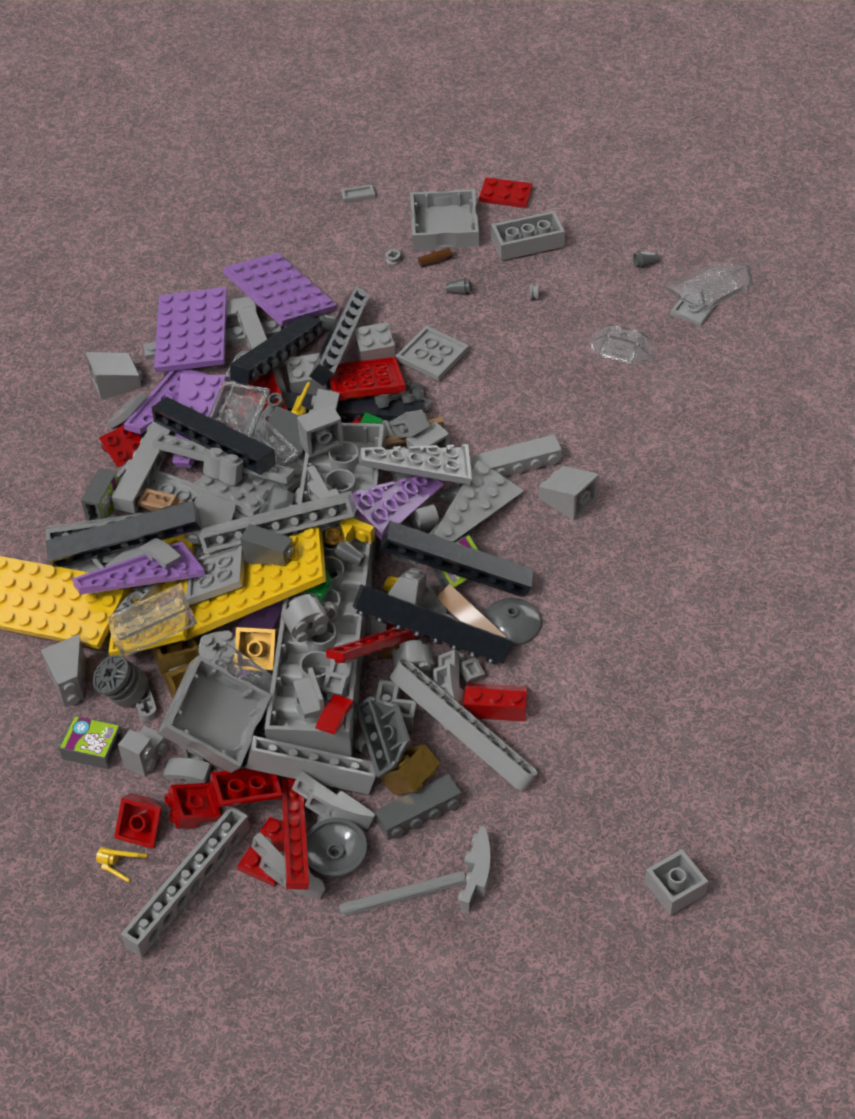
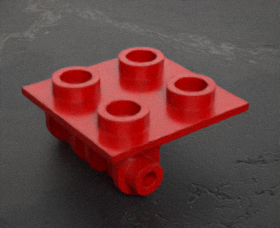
(120, 445)

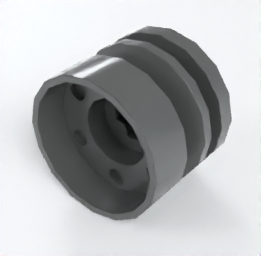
(120, 681)

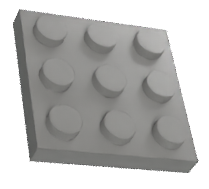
(432, 353)
(222, 574)

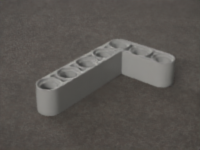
(424, 517)

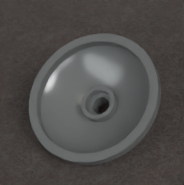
(515, 619)
(332, 837)

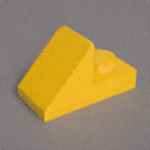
(356, 529)

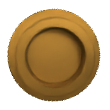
(332, 536)

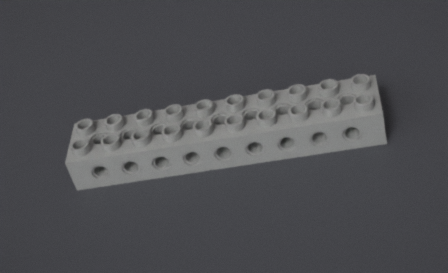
(293, 658)

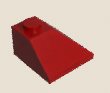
(138, 820)

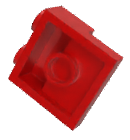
(191, 805)

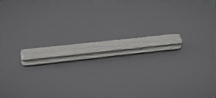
(402, 893)

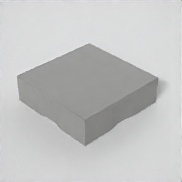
(444, 219)
(214, 714)

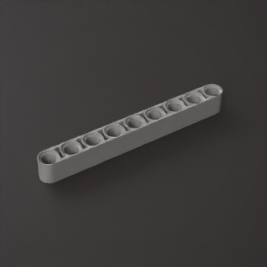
(463, 725)

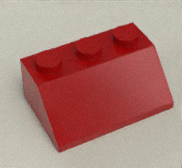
(496, 701)
(243, 787)

